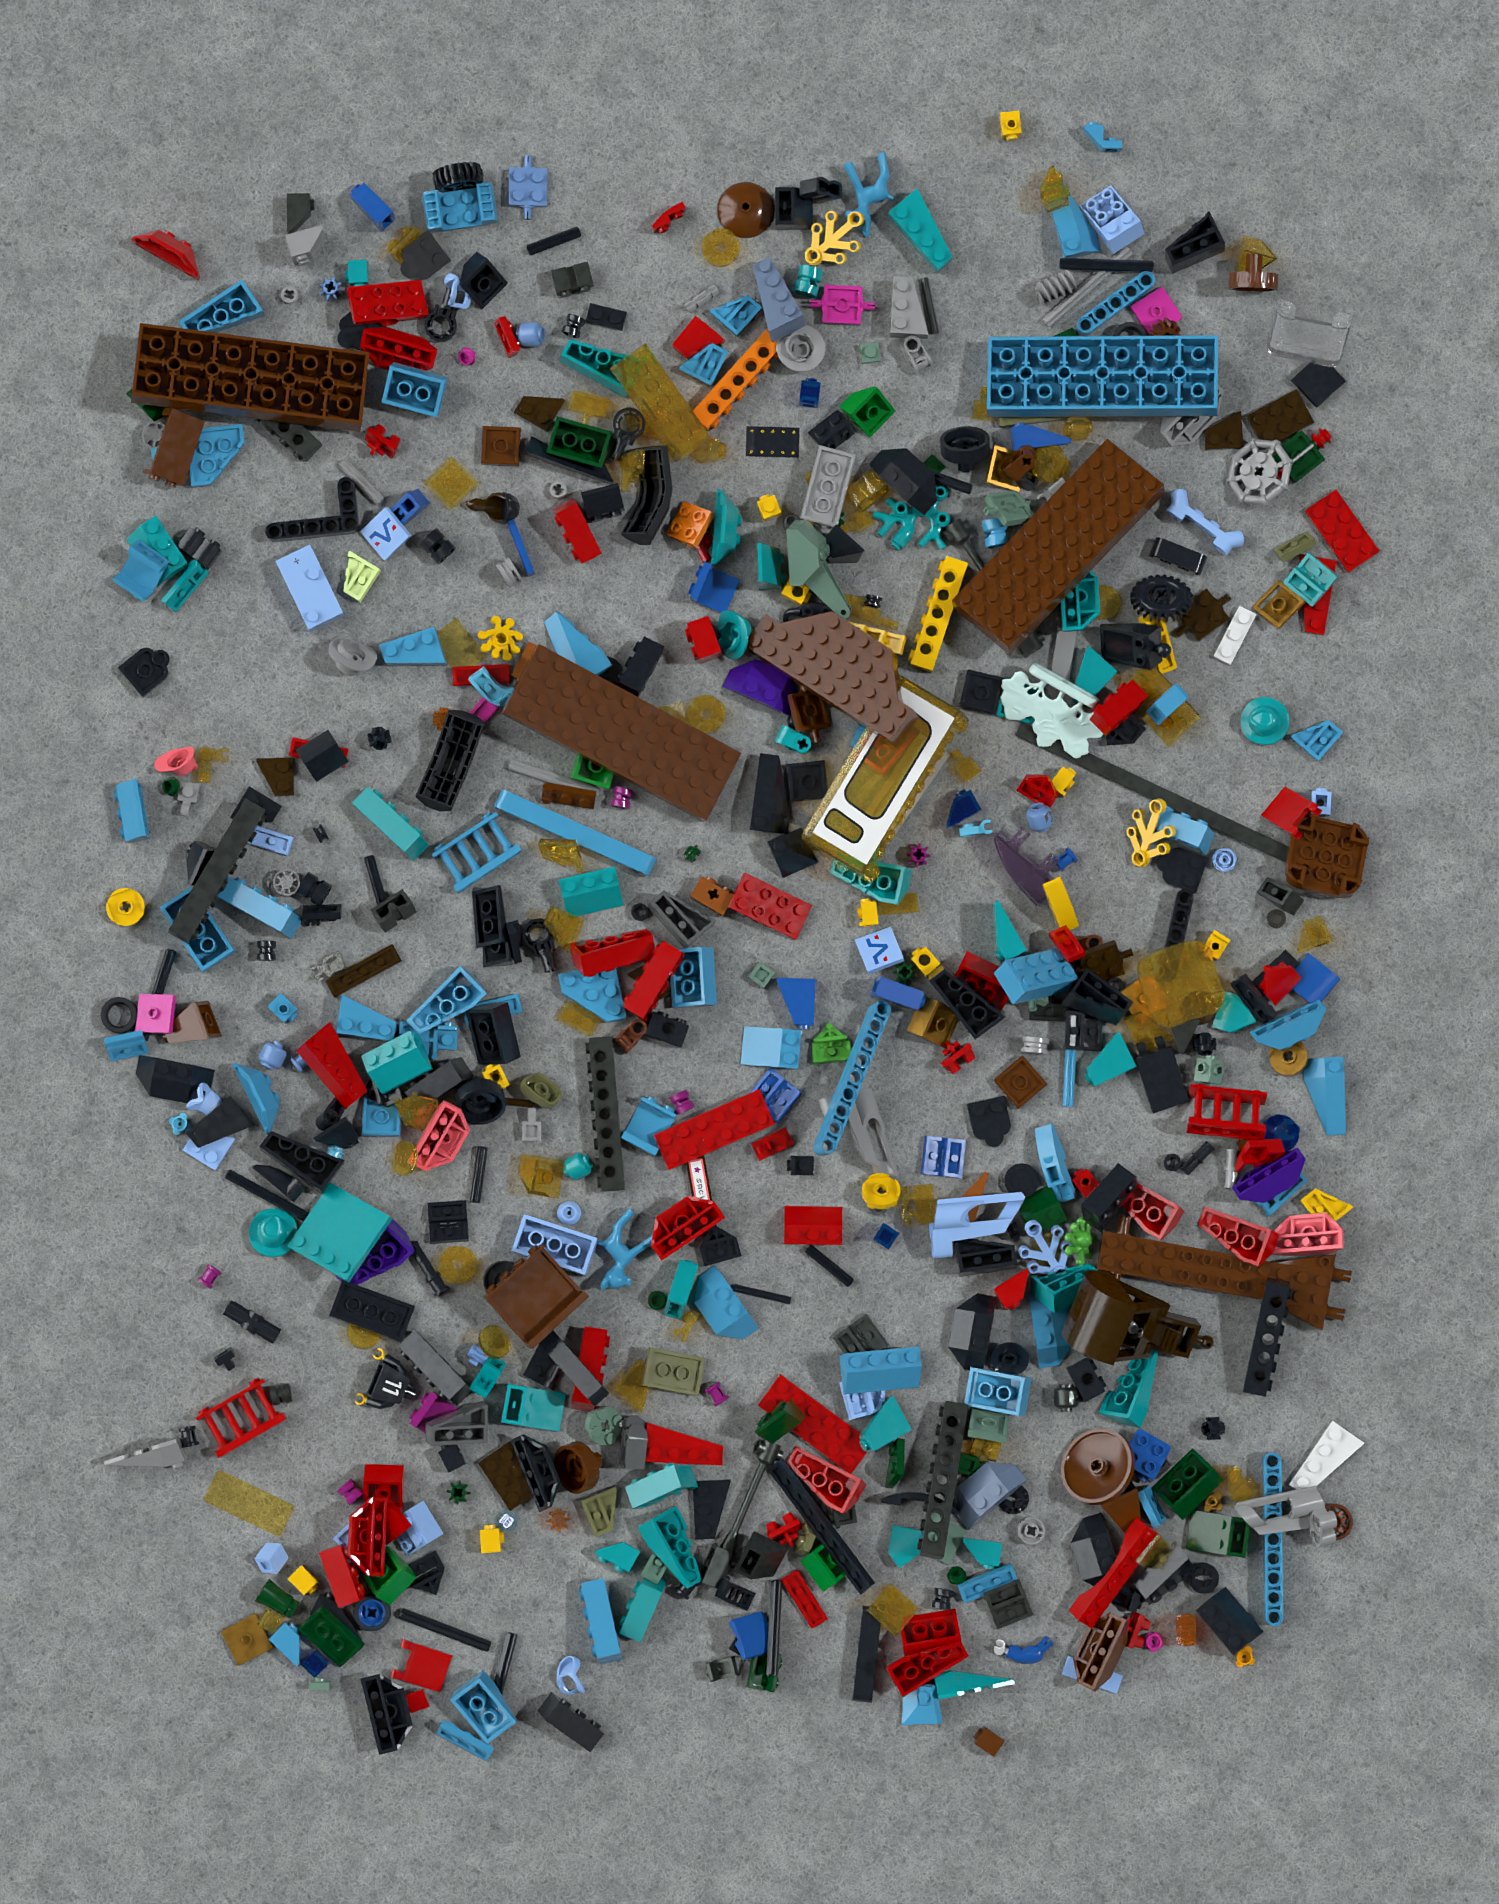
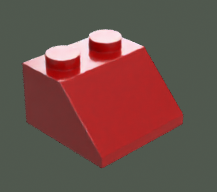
(1012, 1290)
(384, 1482)

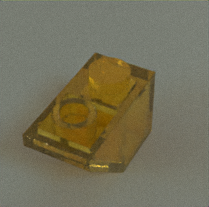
(1053, 192)
(1237, 1486)

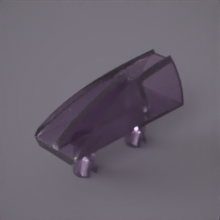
(1022, 868)

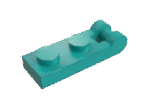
(185, 585)

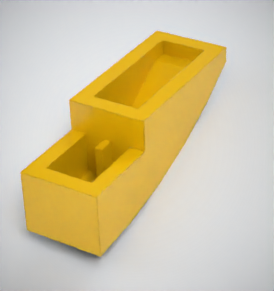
(1060, 904)

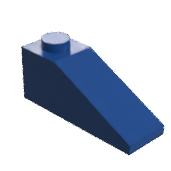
(1034, 436)
(410, 506)

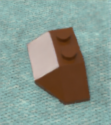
(1100, 1651)

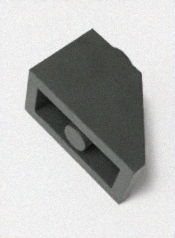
(298, 210)
(1280, 896)

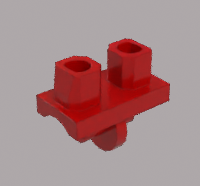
(379, 443)
(950, 1062)
(785, 1533)
(1135, 1623)

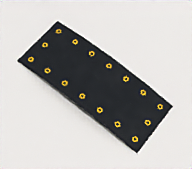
(772, 441)

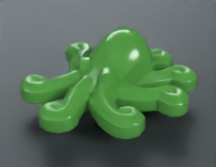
(1080, 1240)

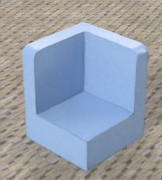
(271, 1558)

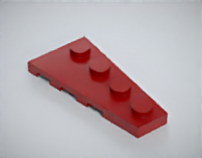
(1316, 616)

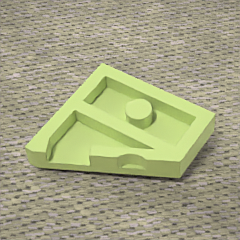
(359, 577)

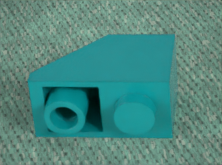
(620, 1554)

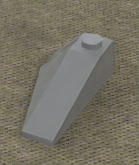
(158, 1455)

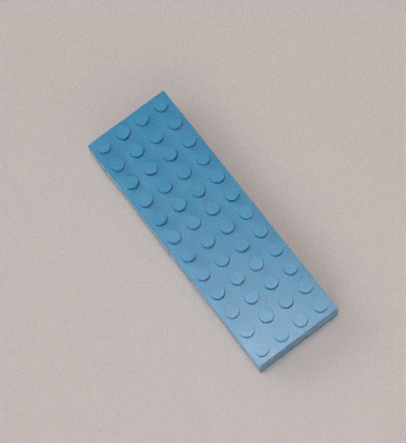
(1102, 376)

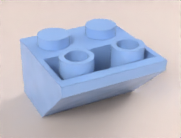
(423, 1529)

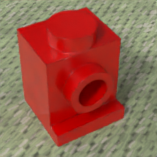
(1077, 1181)

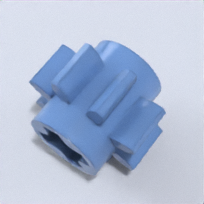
(333, 293)
(476, 1355)

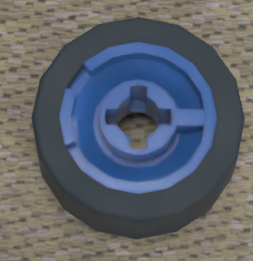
(368, 1622)

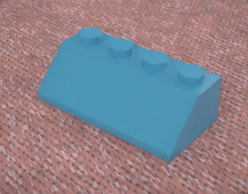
(880, 1370)

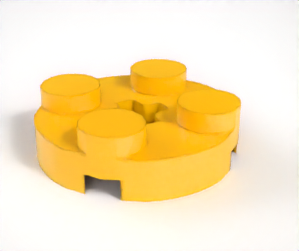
(122, 917)
(881, 1201)

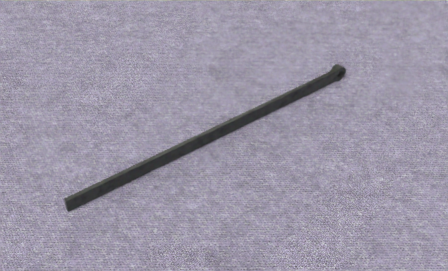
(1172, 800)

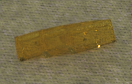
(869, 614)

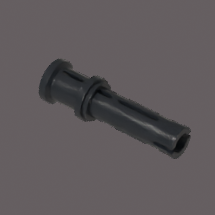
(432, 1276)

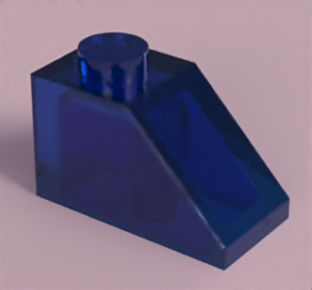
(962, 808)

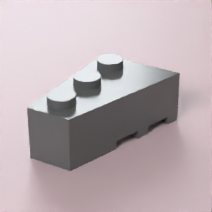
(679, 918)
(460, 1427)

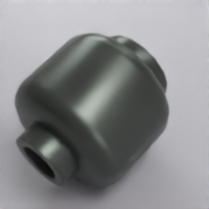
(1066, 1397)

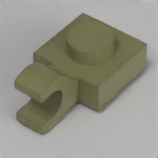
(805, 1541)

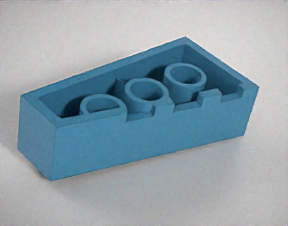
(225, 311)
(261, 907)

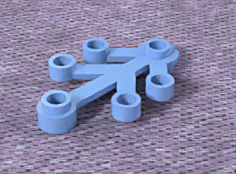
(1047, 1253)

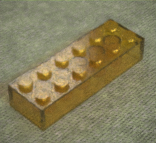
(660, 402)

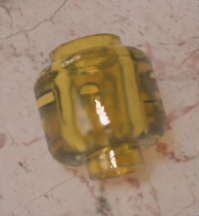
(1078, 428)

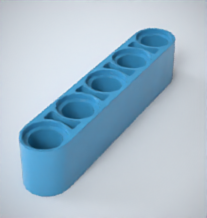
(1121, 296)

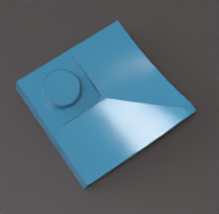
(922, 1706)

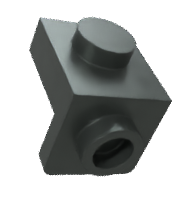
(838, 1519)
(722, 1668)

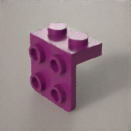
(432, 1408)

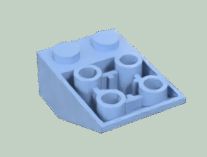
(1112, 219)

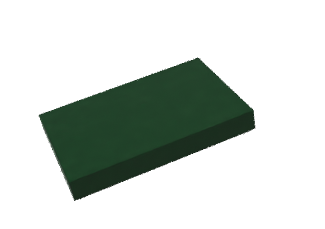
(331, 1636)

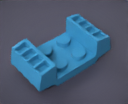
(460, 208)

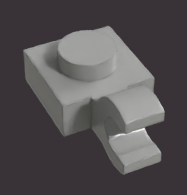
(1049, 492)
(188, 794)
(531, 1129)

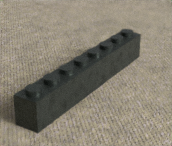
(216, 871)

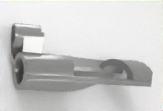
(863, 1114)
(1306, 1511)

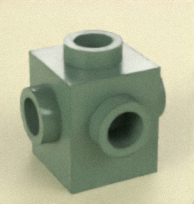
(1209, 1070)

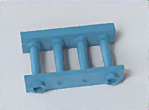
(493, 860)

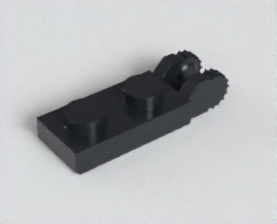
(1253, 999)

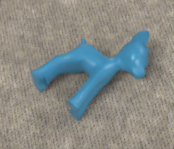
(869, 194)
(615, 1277)

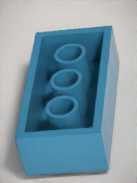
(211, 943)
(1035, 976)

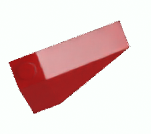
(1153, 1212)
(1246, 1240)
(831, 1484)
(921, 1667)

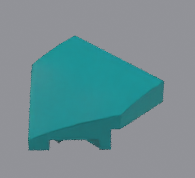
(1233, 1014)
(903, 1544)

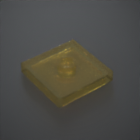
(451, 483)

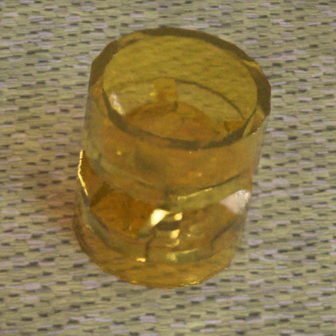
(990, 1452)

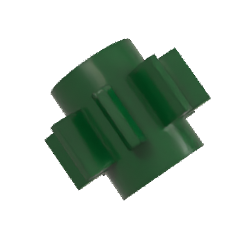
(900, 976)
(452, 1491)

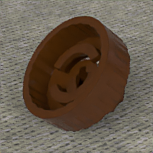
(1253, 278)
(579, 1473)

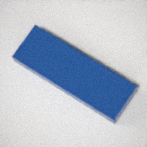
(521, 548)

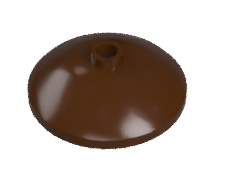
(745, 222)

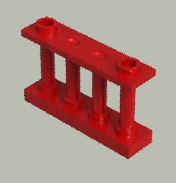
(1226, 1128)
(257, 1426)

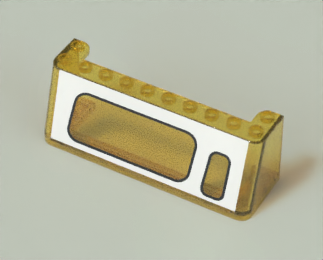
(881, 785)

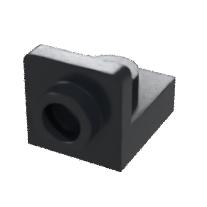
(801, 1165)

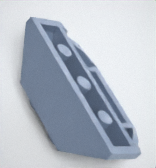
(986, 1490)

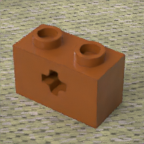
(718, 905)

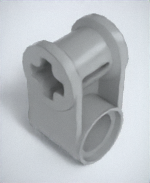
(917, 355)

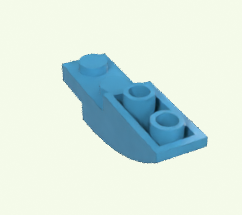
(1052, 1162)

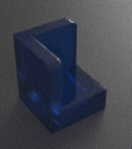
(886, 1236)

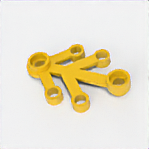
(831, 239)
(1148, 835)

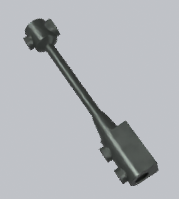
(959, 534)
(722, 1557)

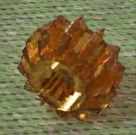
(1185, 1630)

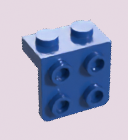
(713, 588)
(1148, 1455)

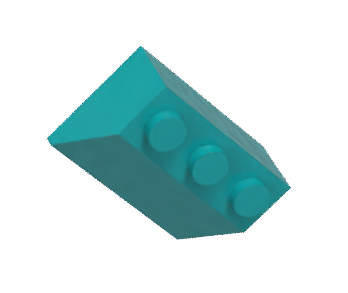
(157, 538)
(591, 892)
(397, 1061)

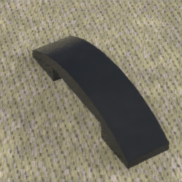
(895, 1499)

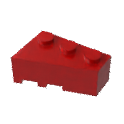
(576, 531)
(1118, 707)

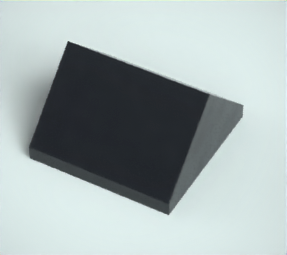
(322, 756)

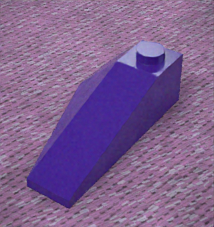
(388, 1252)

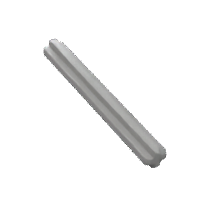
(549, 776)

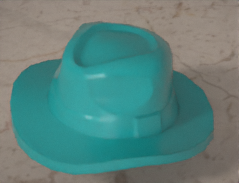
(733, 634)
(1265, 721)
(272, 1232)

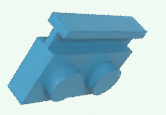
(126, 1045)
(1151, 1506)

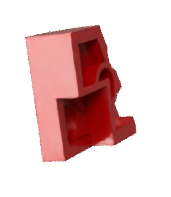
(695, 338)
(1259, 1153)

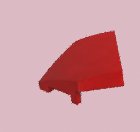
(1038, 789)
(1278, 981)
(395, 1523)

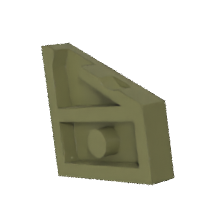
(601, 1511)

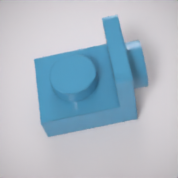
(447, 1036)

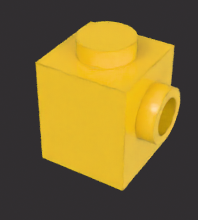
(1010, 125)
(768, 507)
(491, 1539)

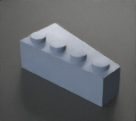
(778, 304)

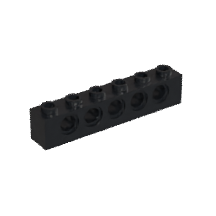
(1252, 1383)

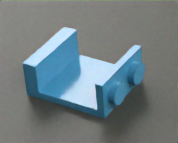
(141, 571)
(646, 1122)

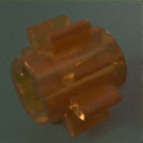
(439, 717)
(562, 1515)

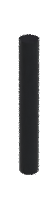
(762, 1294)

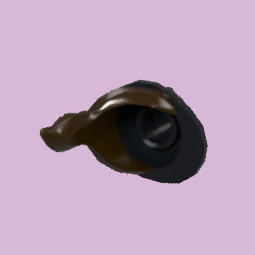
(498, 506)

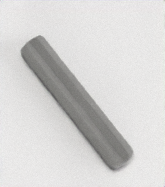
(361, 481)

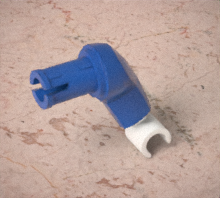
(1025, 1655)

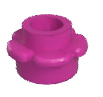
(467, 356)
(1158, 1641)

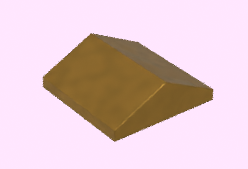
(994, 474)
(1281, 606)

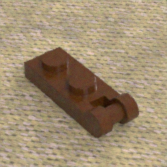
(568, 795)

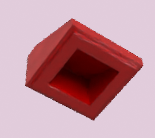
(417, 1700)

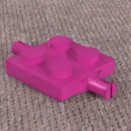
(842, 305)

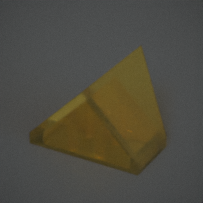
(1253, 246)
(1313, 935)

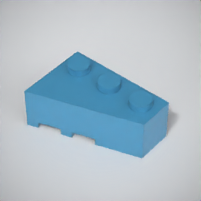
(1189, 832)

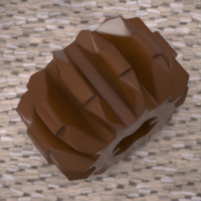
(1166, 327)

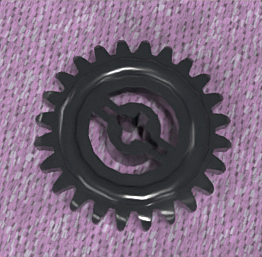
(1161, 605)

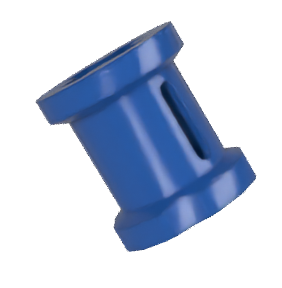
(1065, 859)

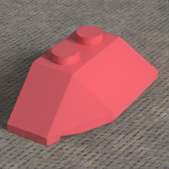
(442, 1137)
(1308, 1235)

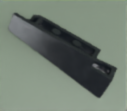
(538, 449)

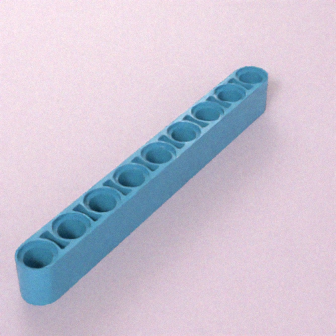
(572, 830)
(846, 1084)
(1276, 1548)

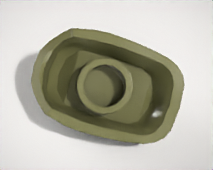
(540, 1090)

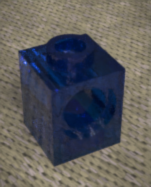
(809, 393)
(315, 1663)

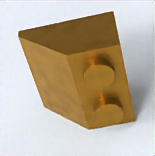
(933, 1022)

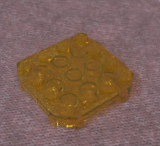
(1180, 983)

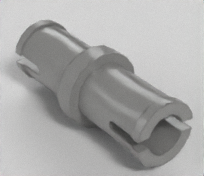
(1231, 1174)

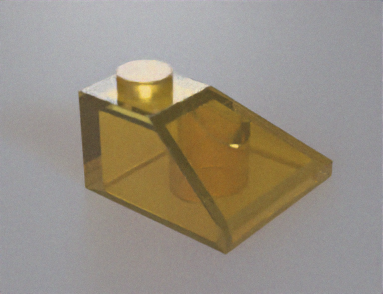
(541, 1175)

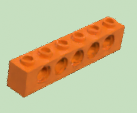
(726, 383)

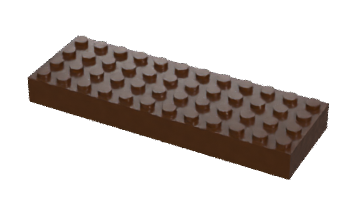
(250, 377)
(1058, 546)
(621, 733)

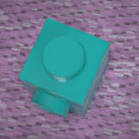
(357, 273)

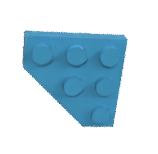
(214, 452)
(595, 994)

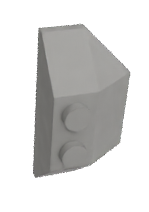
(1186, 429)

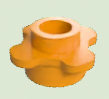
(1249, 1658)

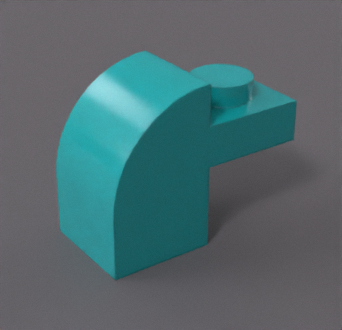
(488, 1377)

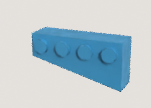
(601, 1621)

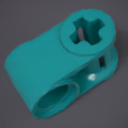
(790, 739)

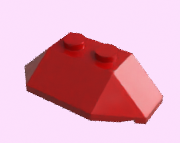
(169, 250)
(391, 345)
(683, 1224)
(368, 1536)

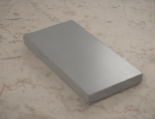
(827, 486)

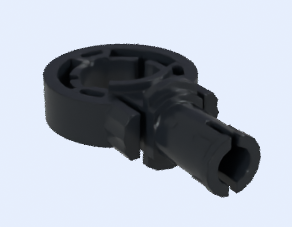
(444, 305)
(621, 444)
(545, 954)

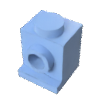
(1321, 793)

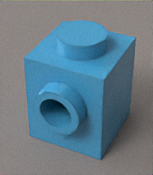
(283, 1009)

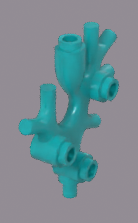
(907, 520)

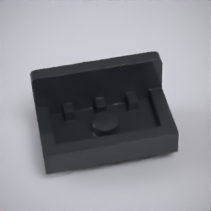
(832, 431)

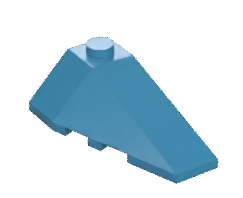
(1074, 231)
(574, 645)
(452, 998)
(1327, 1090)

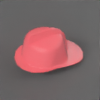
(178, 761)

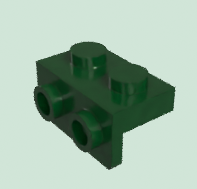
(757, 1674)

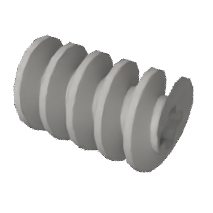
(1055, 286)

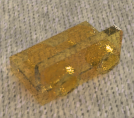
(396, 246)

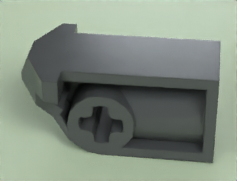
(633, 1442)

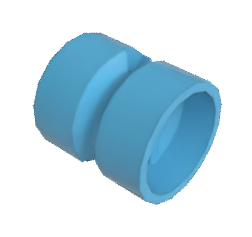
(995, 533)

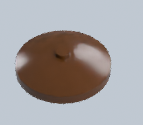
(1097, 1466)

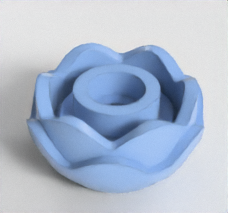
(1228, 855)
(575, 1214)

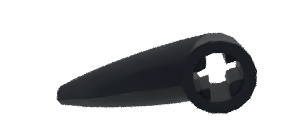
(332, 1114)
(281, 1180)

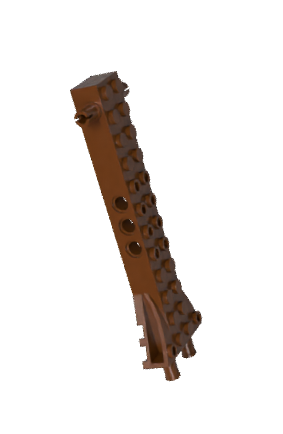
(1223, 1272)

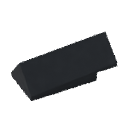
(491, 926)

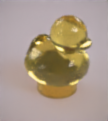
(714, 451)

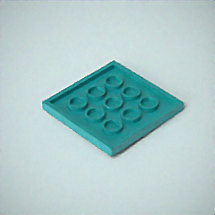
(339, 1232)

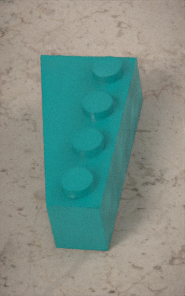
(390, 823)

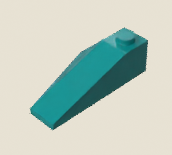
(887, 887)
(1132, 1396)
(668, 1540)
(956, 1683)

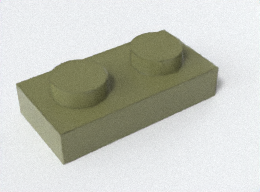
(1295, 546)

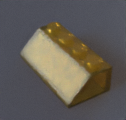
(1177, 722)

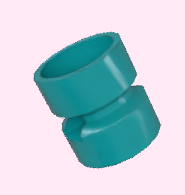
(808, 280)

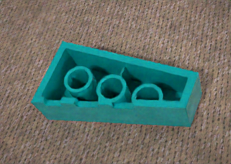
(920, 229)
(593, 363)

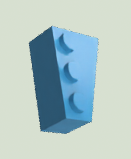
(415, 649)
(363, 1022)

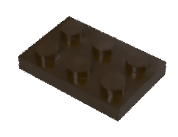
(1280, 418)
(506, 1476)

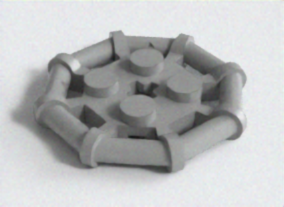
(1252, 464)

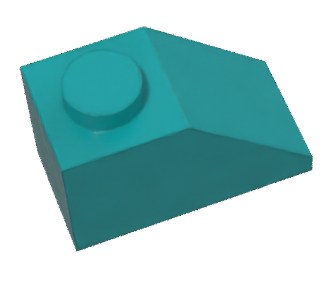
(984, 1551)

